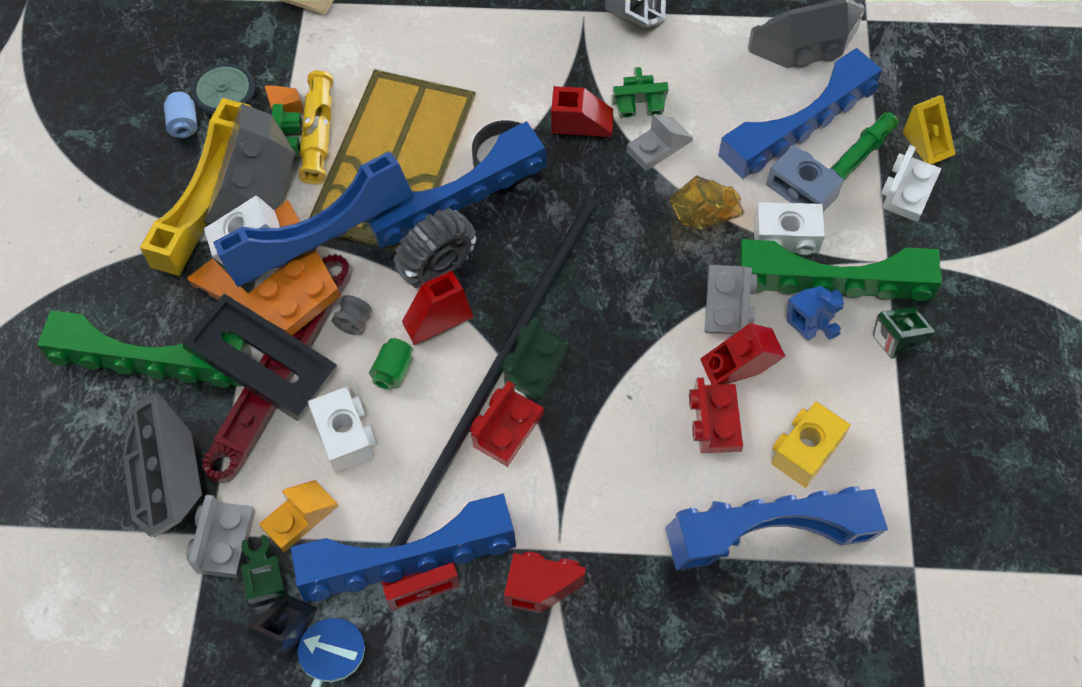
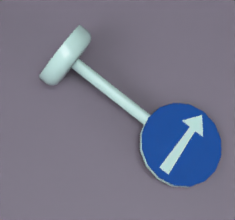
(331, 650)

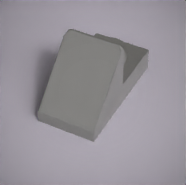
(659, 142)

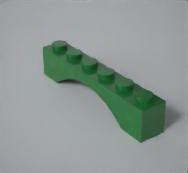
(907, 274)
(74, 340)

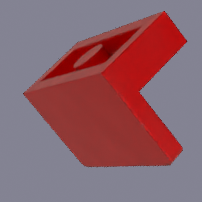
(420, 586)

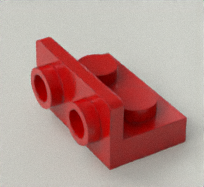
(717, 417)
(505, 424)

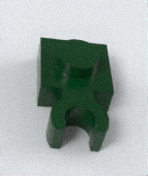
(263, 575)

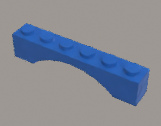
(756, 143)
(512, 158)
(255, 251)
(844, 518)
(333, 568)

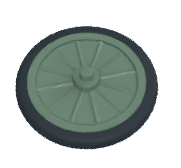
(221, 82)

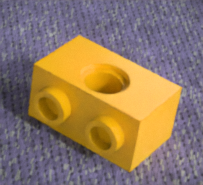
(802, 461)

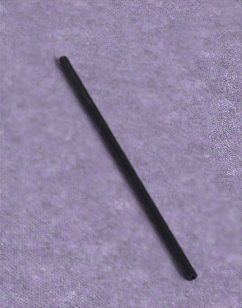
(491, 378)

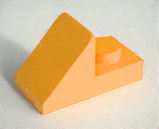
(302, 510)

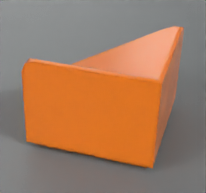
(286, 96)

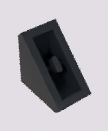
(282, 626)

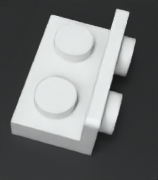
(910, 187)

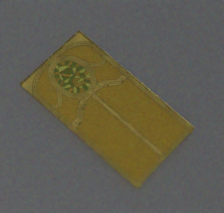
(411, 120)

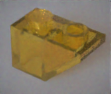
(706, 203)

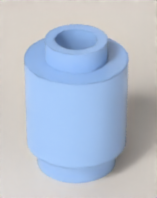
(180, 115)

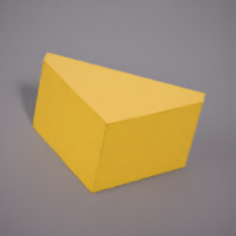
(930, 130)

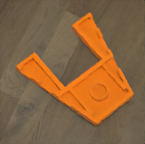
(286, 297)

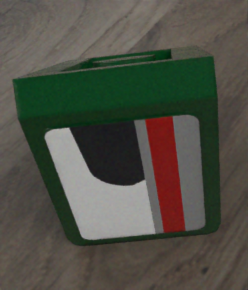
(899, 328)

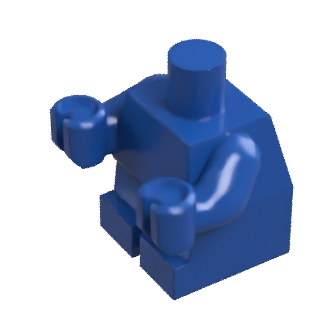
(813, 310)

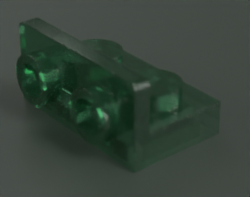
(534, 360)

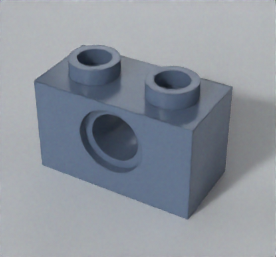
(790, 174)

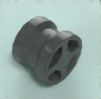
(351, 315)

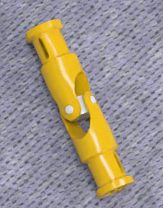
(316, 127)

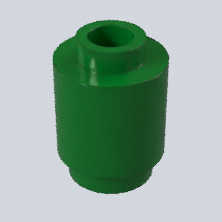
(391, 364)

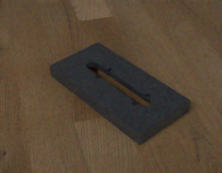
(233, 317)

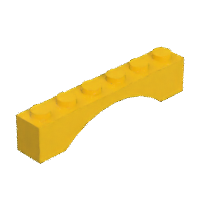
(179, 230)

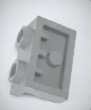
(729, 298)
(219, 538)

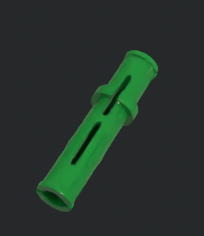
(870, 139)

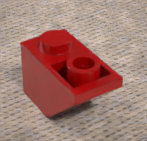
(580, 113)
(436, 308)
(743, 355)
(540, 583)

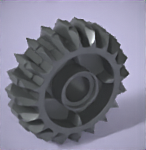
(434, 247)

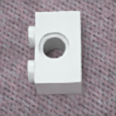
(252, 214)
(802, 219)
(345, 448)

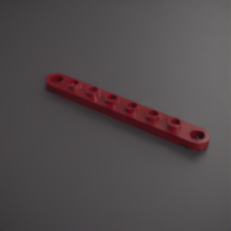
(251, 412)

